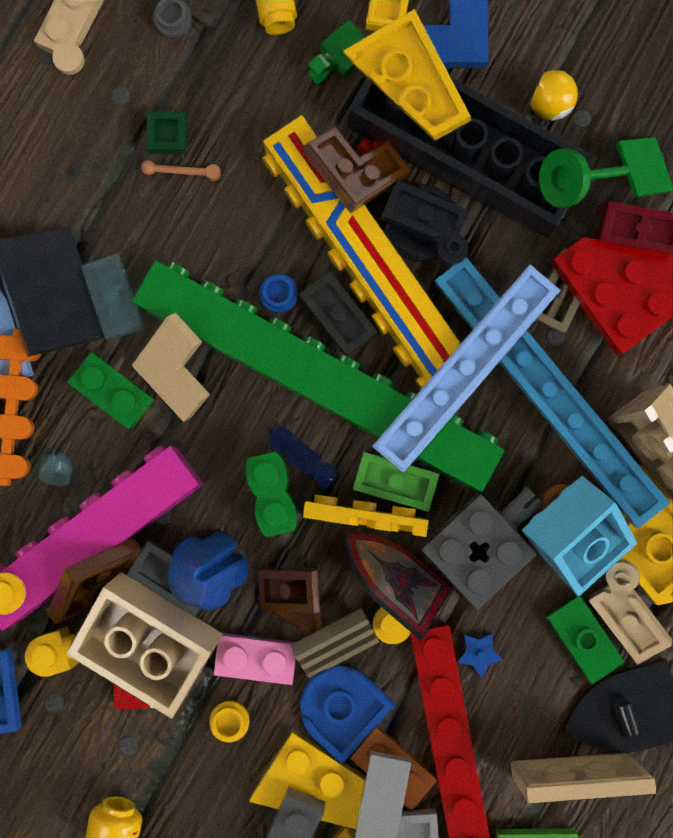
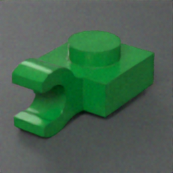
(332, 54)

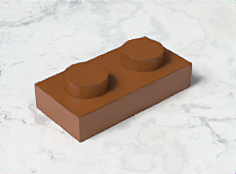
(420, 777)

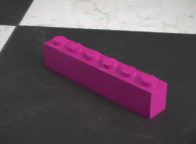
(103, 523)

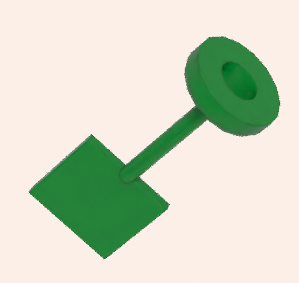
(567, 176)

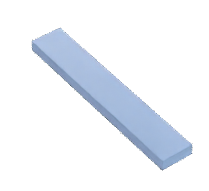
(466, 368)

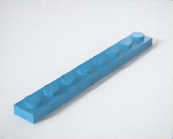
(559, 403)

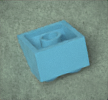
(580, 535)

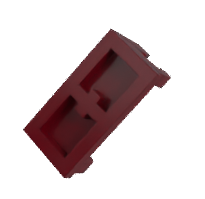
(635, 227)

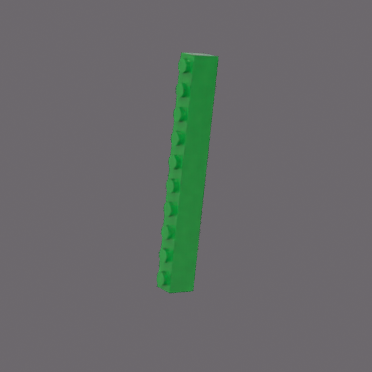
(309, 370)

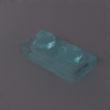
(112, 297)

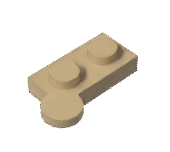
(65, 31)
(628, 614)

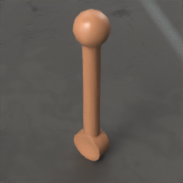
(212, 171)

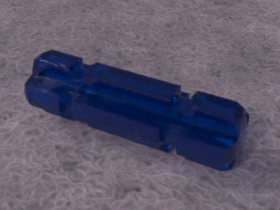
(303, 457)

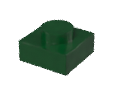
(167, 132)

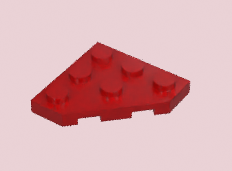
(619, 288)

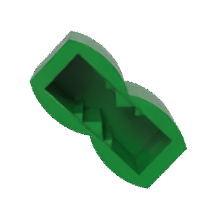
(269, 482)

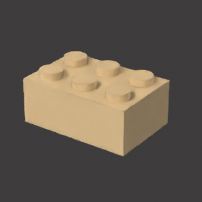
(144, 644)

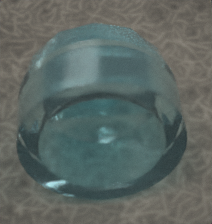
(56, 469)

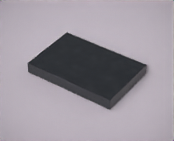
(48, 291)

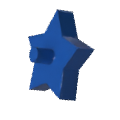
(479, 652)

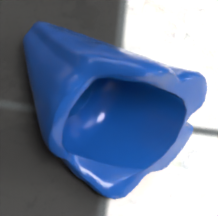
(206, 571)

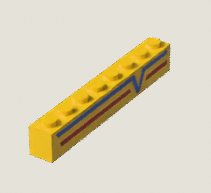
(365, 254)

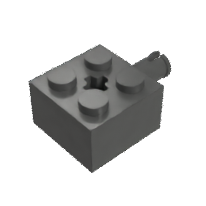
(502, 546)

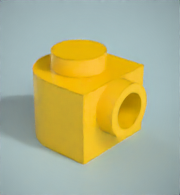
(48, 653)

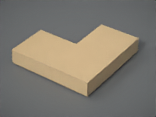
(164, 370)

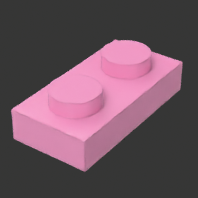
(255, 659)

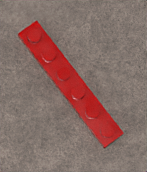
(449, 734)

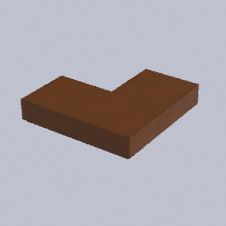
(353, 177)
(82, 579)

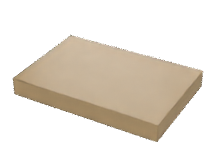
(581, 777)

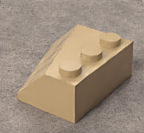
(648, 432)

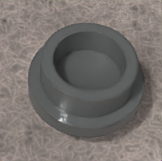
(172, 18)

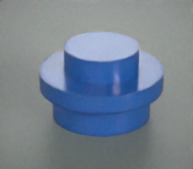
(278, 293)

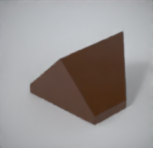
(292, 596)

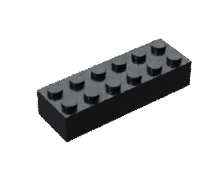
(487, 158)

